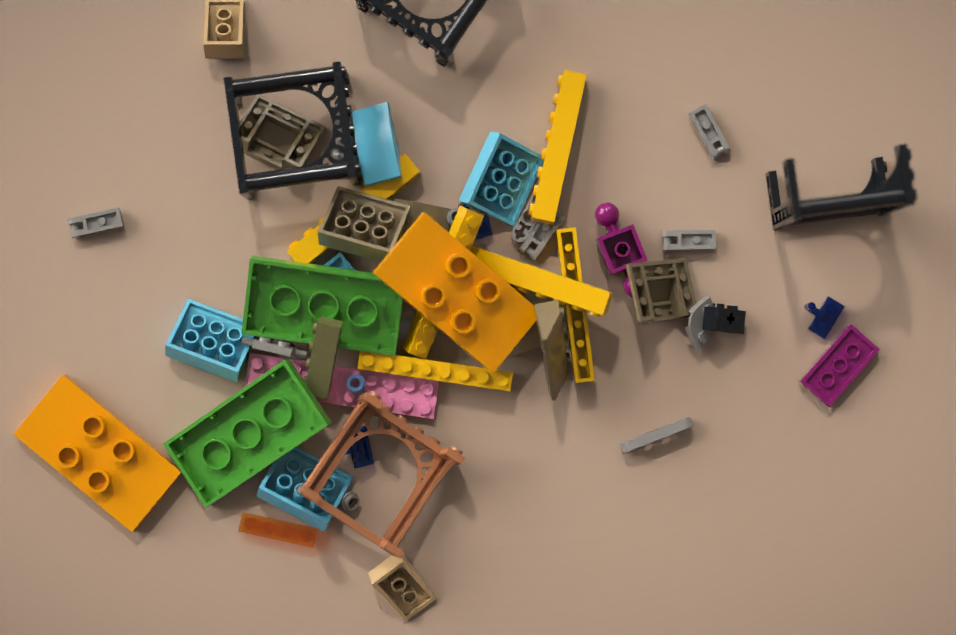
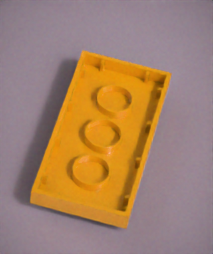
(457, 292)
(98, 452)

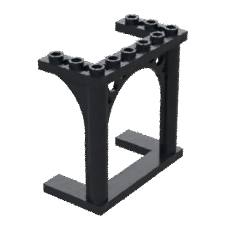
(442, 45)
(340, 169)
(878, 196)

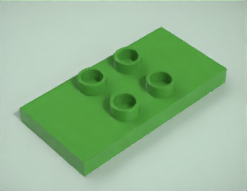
(290, 296)
(247, 432)

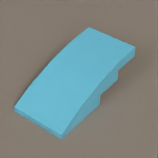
(376, 144)

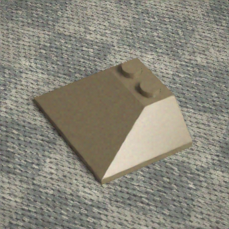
(278, 134)
(661, 290)

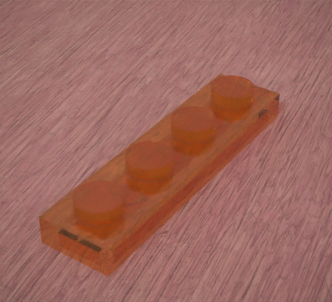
(278, 529)

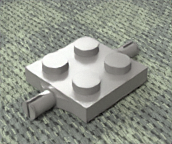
(281, 347)

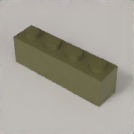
(323, 356)

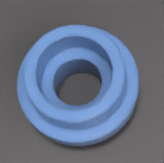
(349, 383)

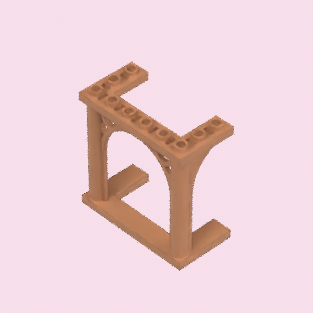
(443, 459)

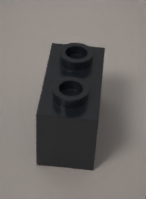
(724, 319)

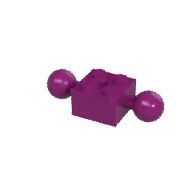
(607, 216)

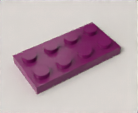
(839, 365)

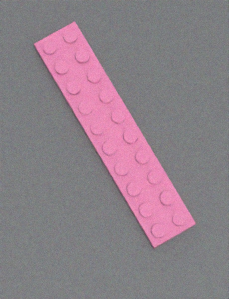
(400, 393)

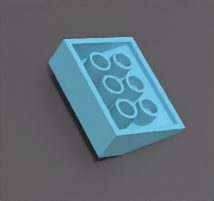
(501, 178)
(209, 341)
(285, 478)

